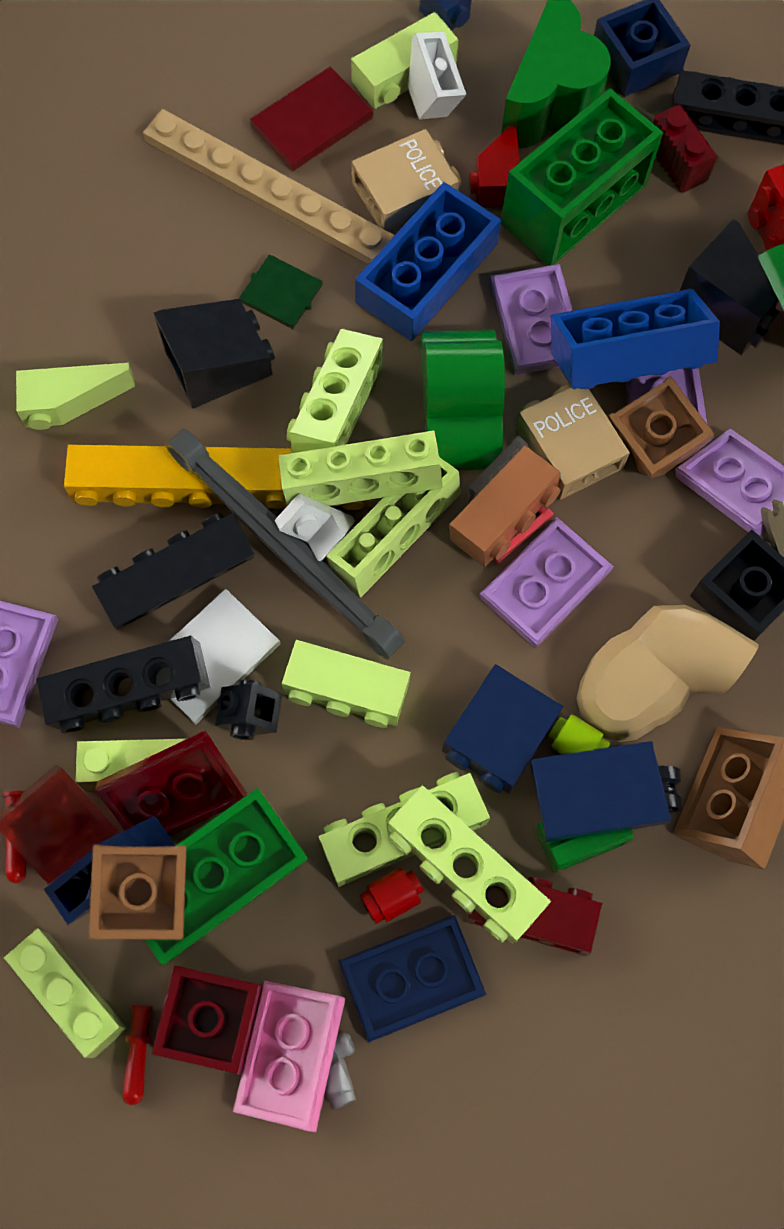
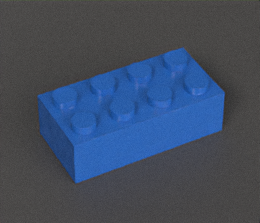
(427, 261)
(634, 339)

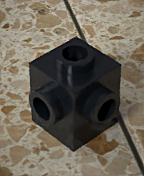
(248, 709)

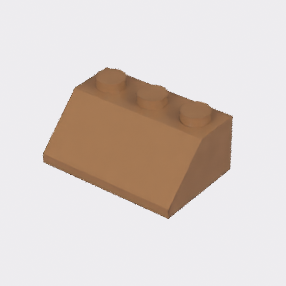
(737, 798)

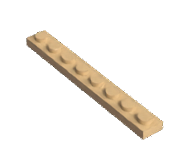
(266, 187)

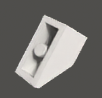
(434, 76)

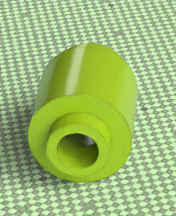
(576, 736)

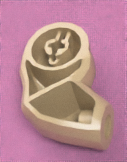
(655, 665)

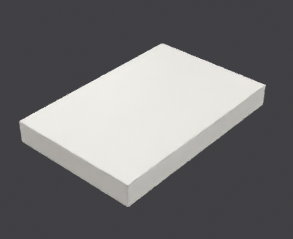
(231, 648)

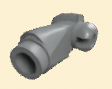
(339, 1085)

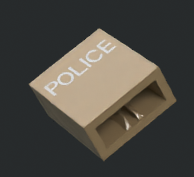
(402, 178)
(573, 438)

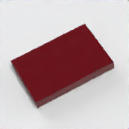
(311, 118)
(174, 785)

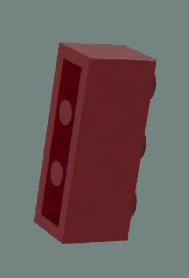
(564, 924)

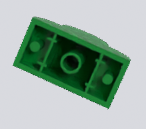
(557, 76)
(464, 395)

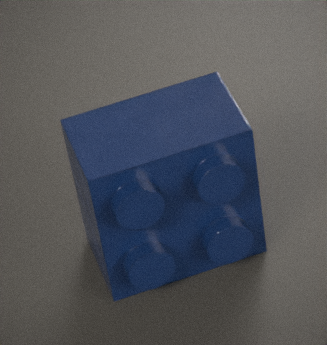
(642, 45)

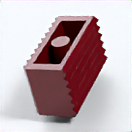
(683, 149)

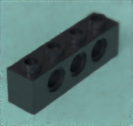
(732, 106)
(62, 690)

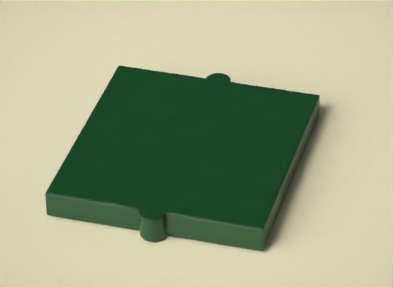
(281, 291)

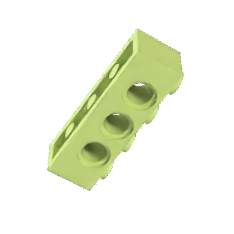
(337, 392)
(363, 470)
(389, 532)
(426, 812)
(350, 864)

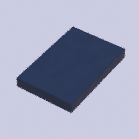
(599, 791)
(412, 978)

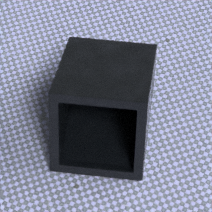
(734, 288)
(214, 348)

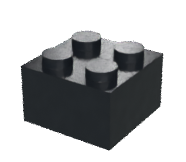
(745, 587)

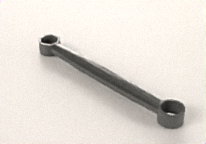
(293, 552)

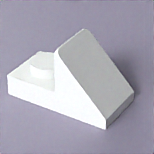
(315, 524)

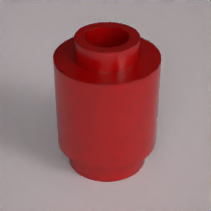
(392, 895)

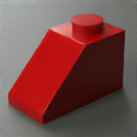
(492, 169)

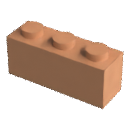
(505, 507)

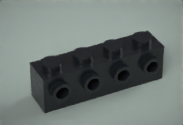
(173, 571)

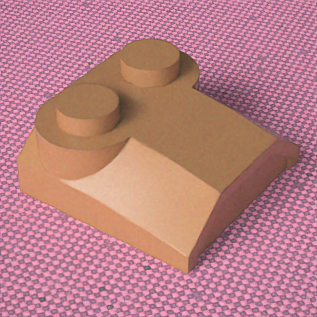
(661, 429)
(137, 893)

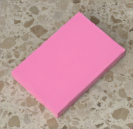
(289, 1055)

